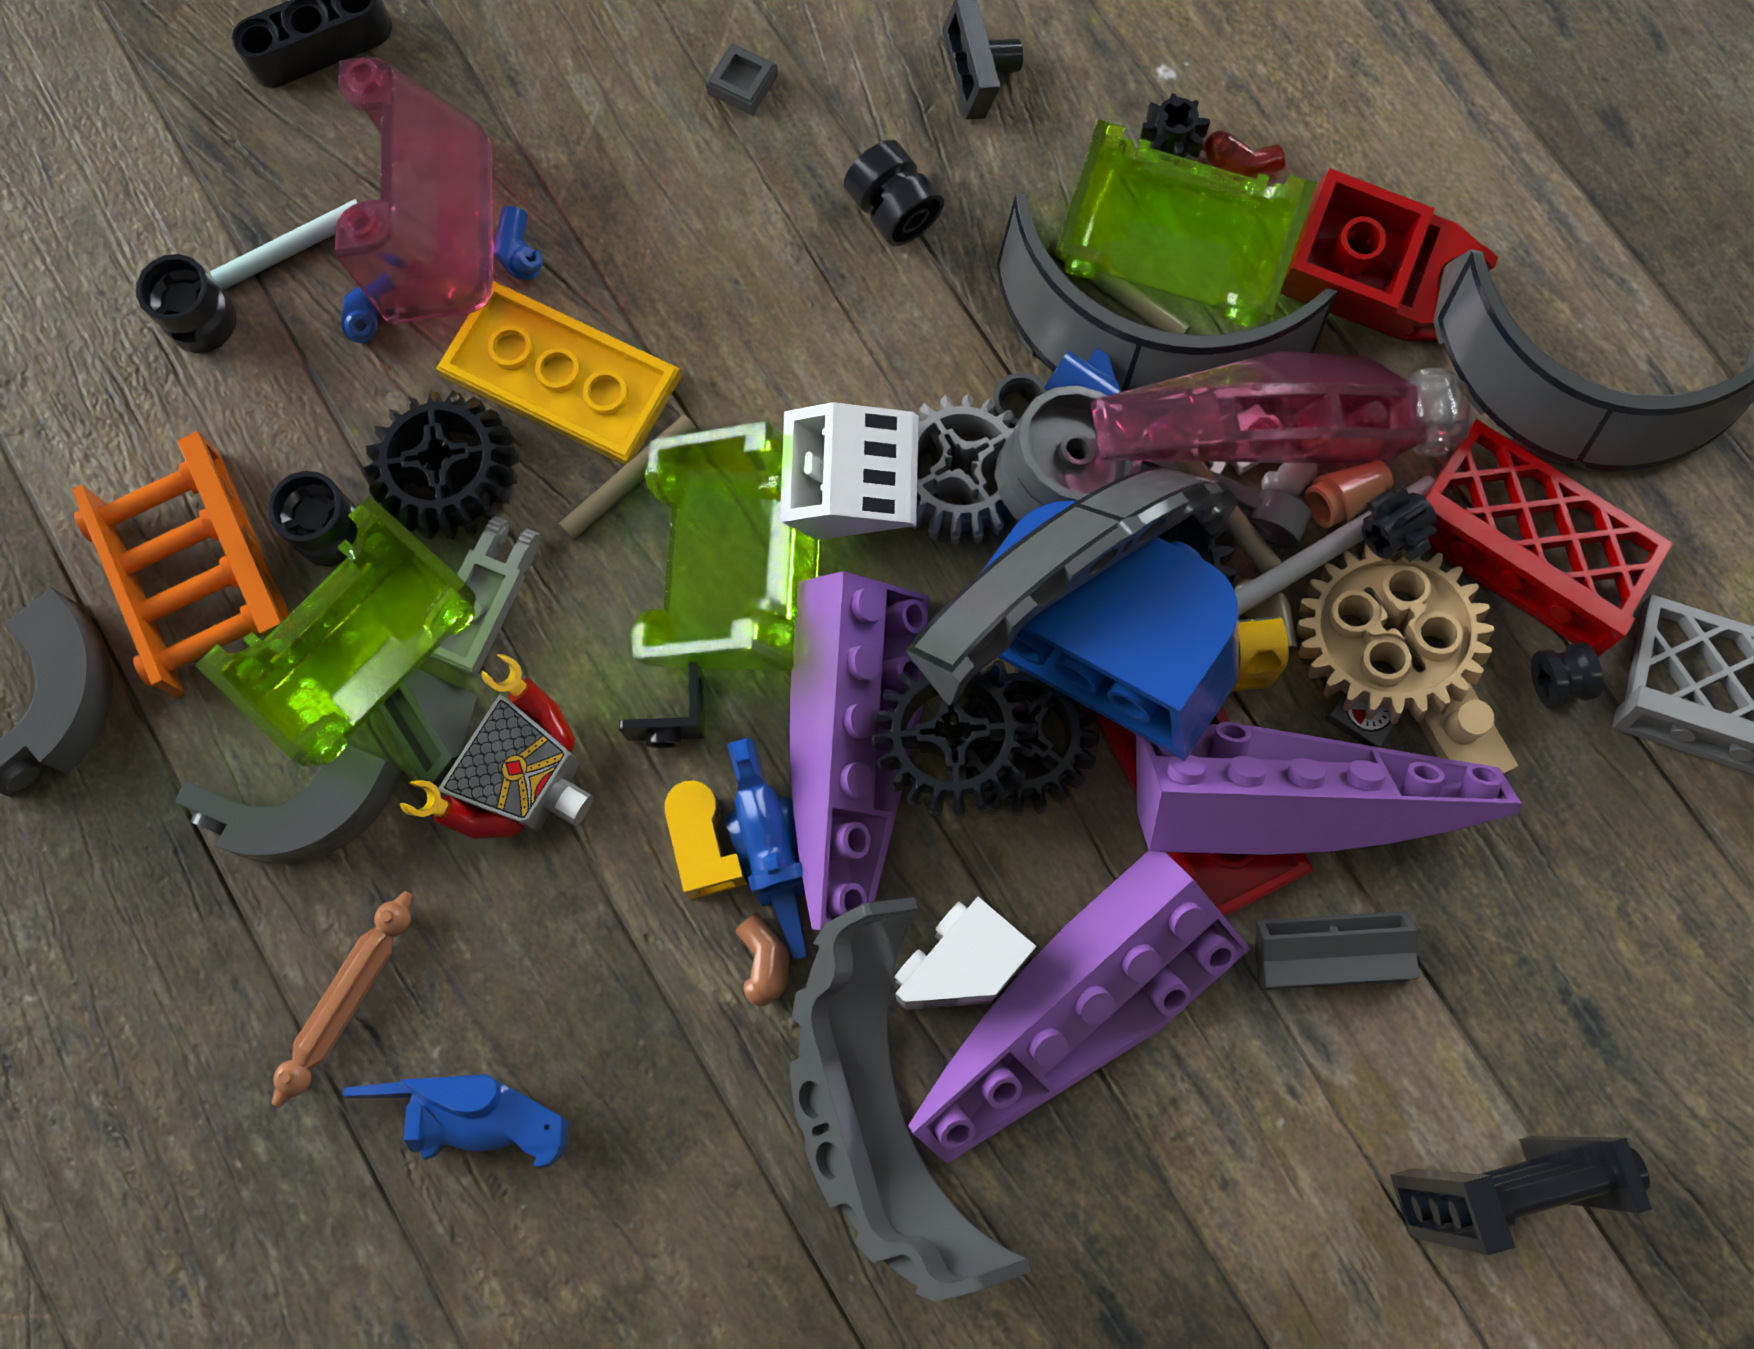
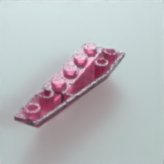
(1266, 411)

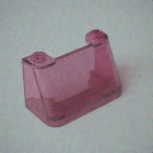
(431, 232)

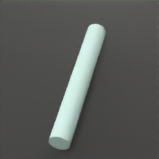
(278, 249)

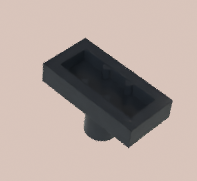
(976, 58)

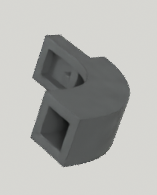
(69, 692)
(315, 822)

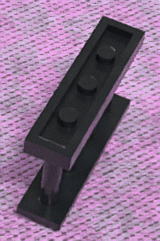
(1480, 1208)

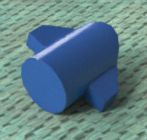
(1093, 374)

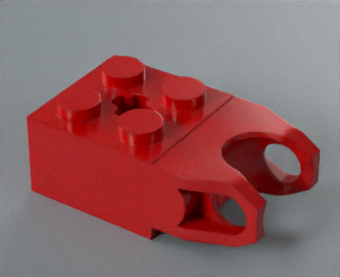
(1377, 254)

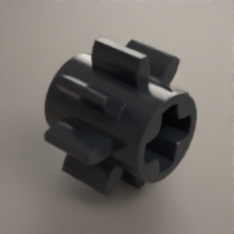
(1175, 127)
(1399, 525)

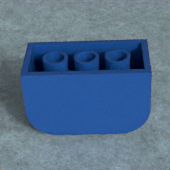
(1139, 641)

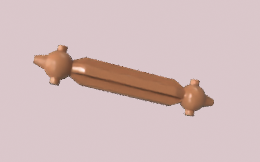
(341, 999)

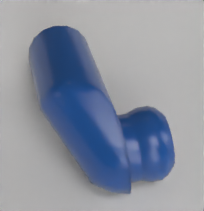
(510, 247)
(359, 317)

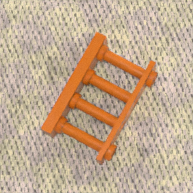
(221, 520)

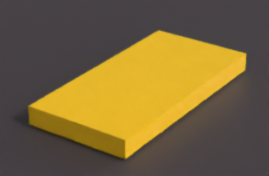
(560, 373)

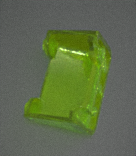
(1182, 226)
(728, 554)
(346, 641)

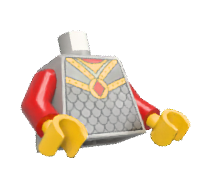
(511, 768)

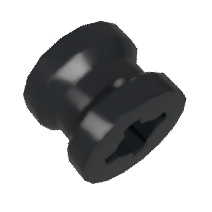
(1567, 675)

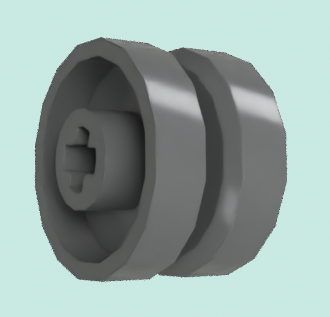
(1055, 453)

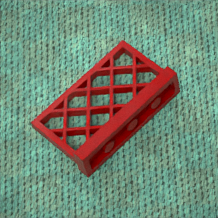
(1519, 567)

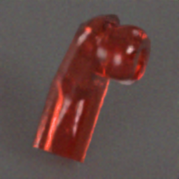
(1233, 155)

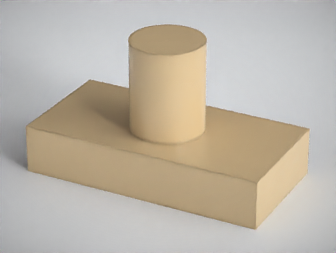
(1467, 733)

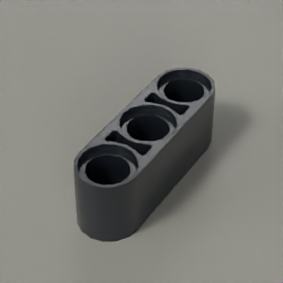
(308, 37)

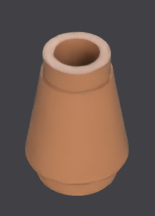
(1346, 492)

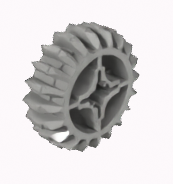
(944, 431)

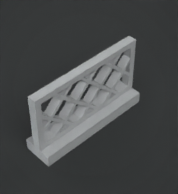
(1690, 723)

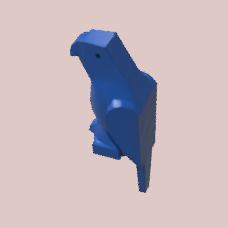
(766, 842)
(472, 1116)

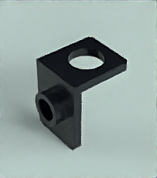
(669, 731)

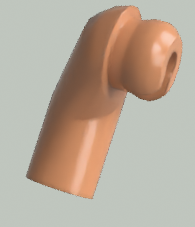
(770, 961)

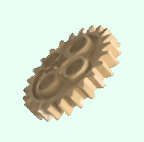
(1438, 611)

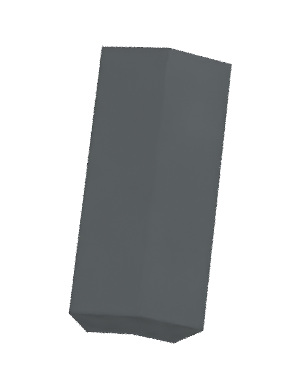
(1336, 950)

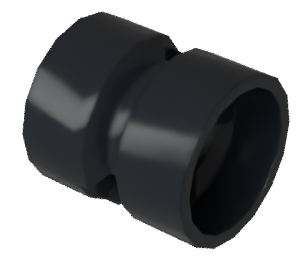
(889, 188)
(186, 303)
(312, 516)

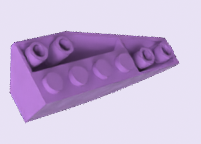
(845, 656)
(1305, 794)
(1082, 1002)

